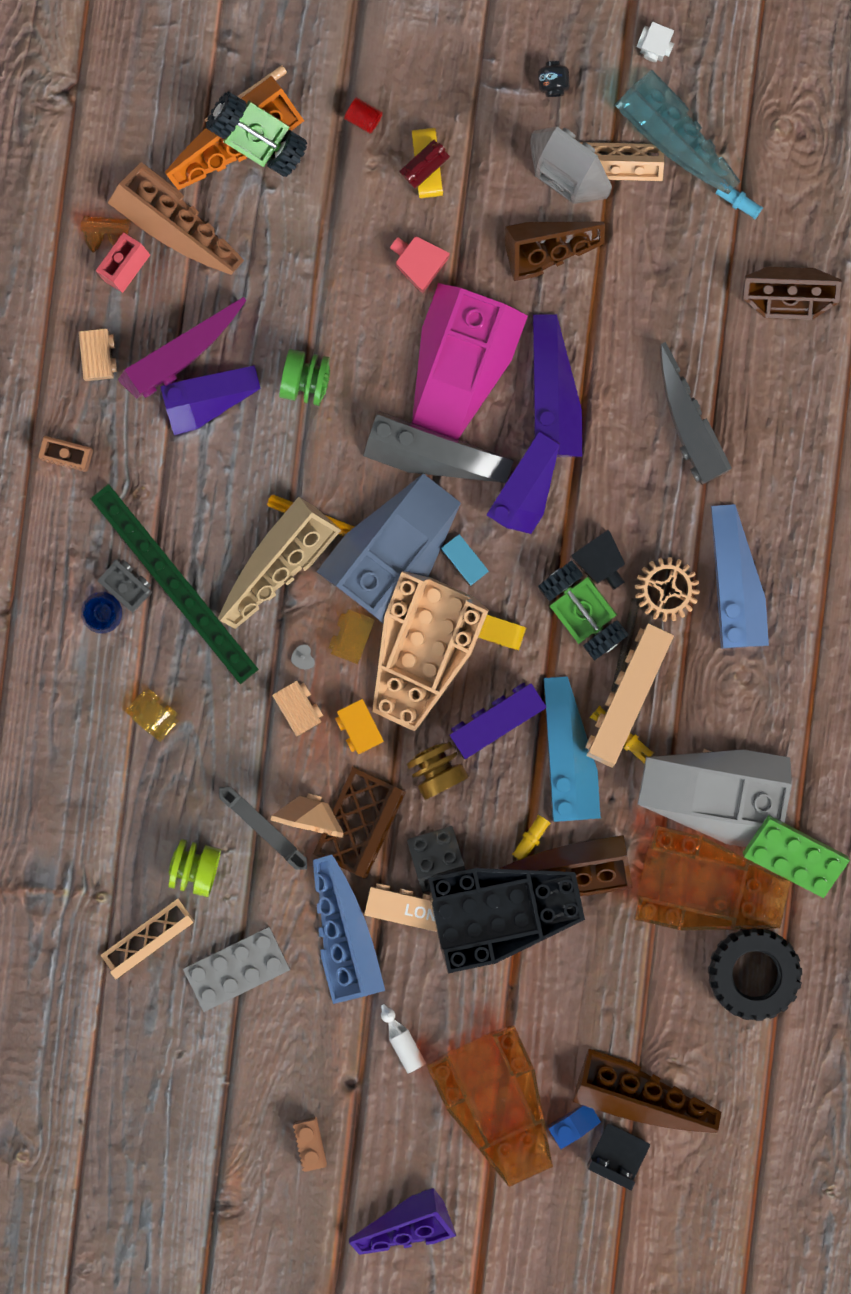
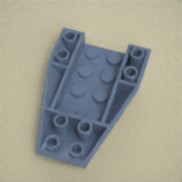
(393, 539)

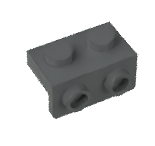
(125, 586)

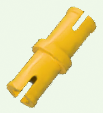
(531, 838)

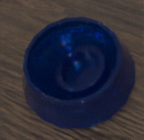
(108, 609)

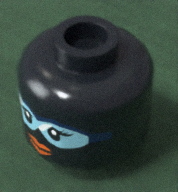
(553, 79)

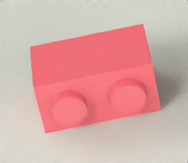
(123, 262)

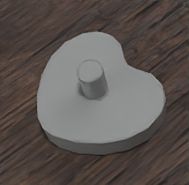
(302, 657)

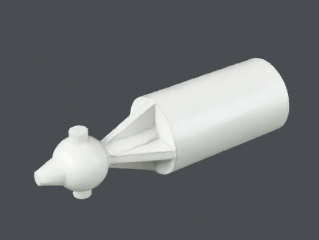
(402, 1042)

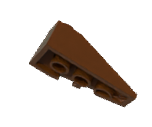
(540, 245)

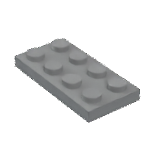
(236, 969)

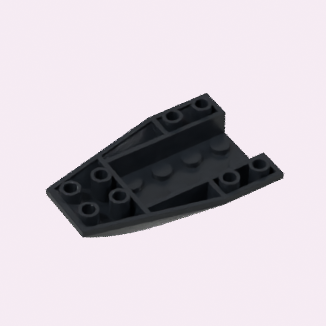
(500, 912)

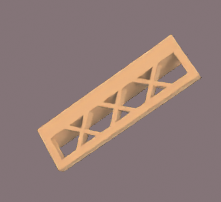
(630, 167)
(153, 945)

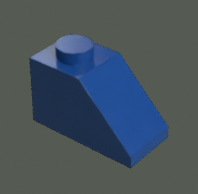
(573, 1125)

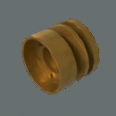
(437, 770)

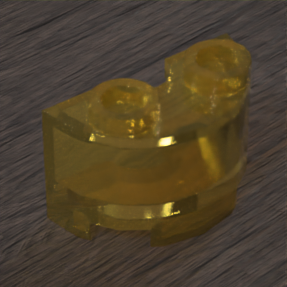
(152, 715)

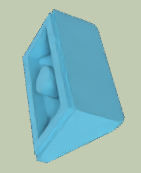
(464, 560)

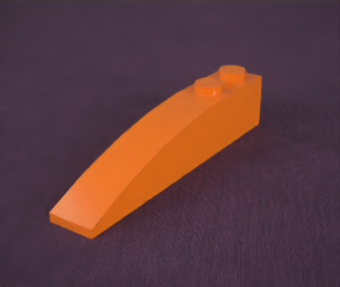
(209, 151)

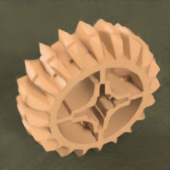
(686, 597)

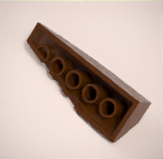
(598, 864)
(631, 1094)

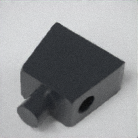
(601, 560)

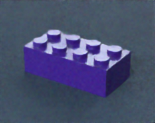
(497, 721)

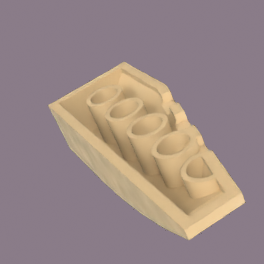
(286, 549)

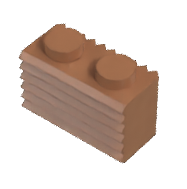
(65, 453)
(309, 1144)

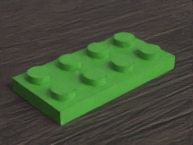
(796, 856)

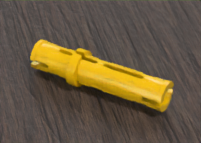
(632, 742)

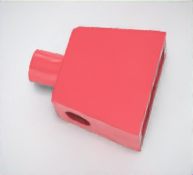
(419, 261)

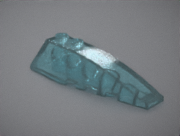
(665, 123)

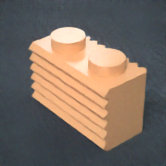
(96, 354)
(297, 708)

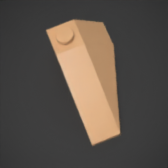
(309, 814)

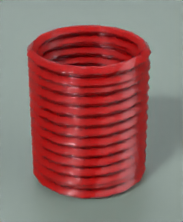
(363, 115)

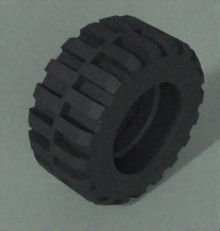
(787, 980)

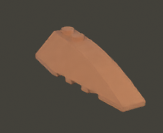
(164, 215)

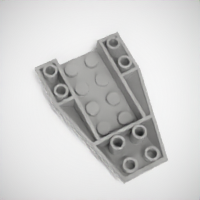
(568, 165)
(718, 791)

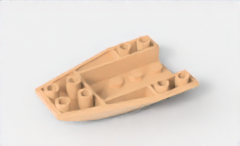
(423, 646)

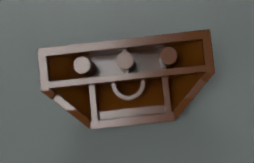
(791, 292)

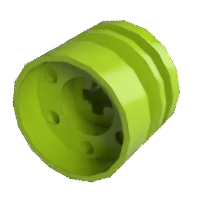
(194, 867)

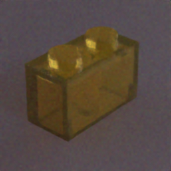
(352, 636)

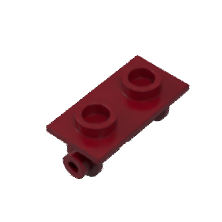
(424, 164)

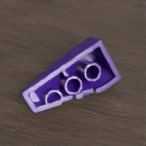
(203, 398)
(526, 492)
(414, 1220)

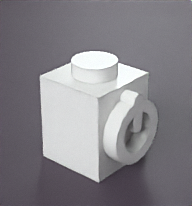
(655, 42)

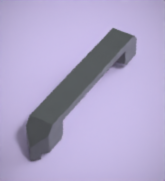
(263, 828)

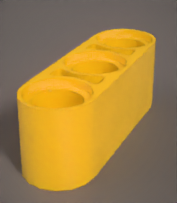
(432, 185)
(502, 632)

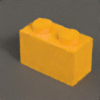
(359, 726)

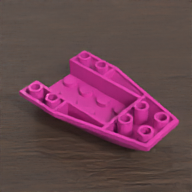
(462, 357)

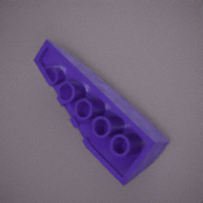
(555, 393)

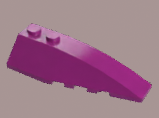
(177, 354)

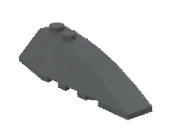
(695, 434)
(431, 453)

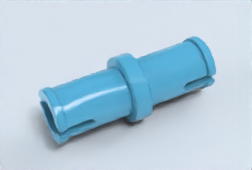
(741, 202)

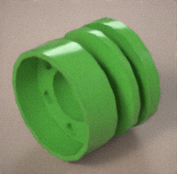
(304, 377)

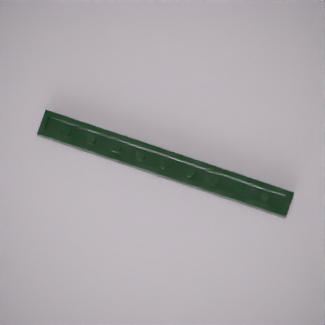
(174, 584)

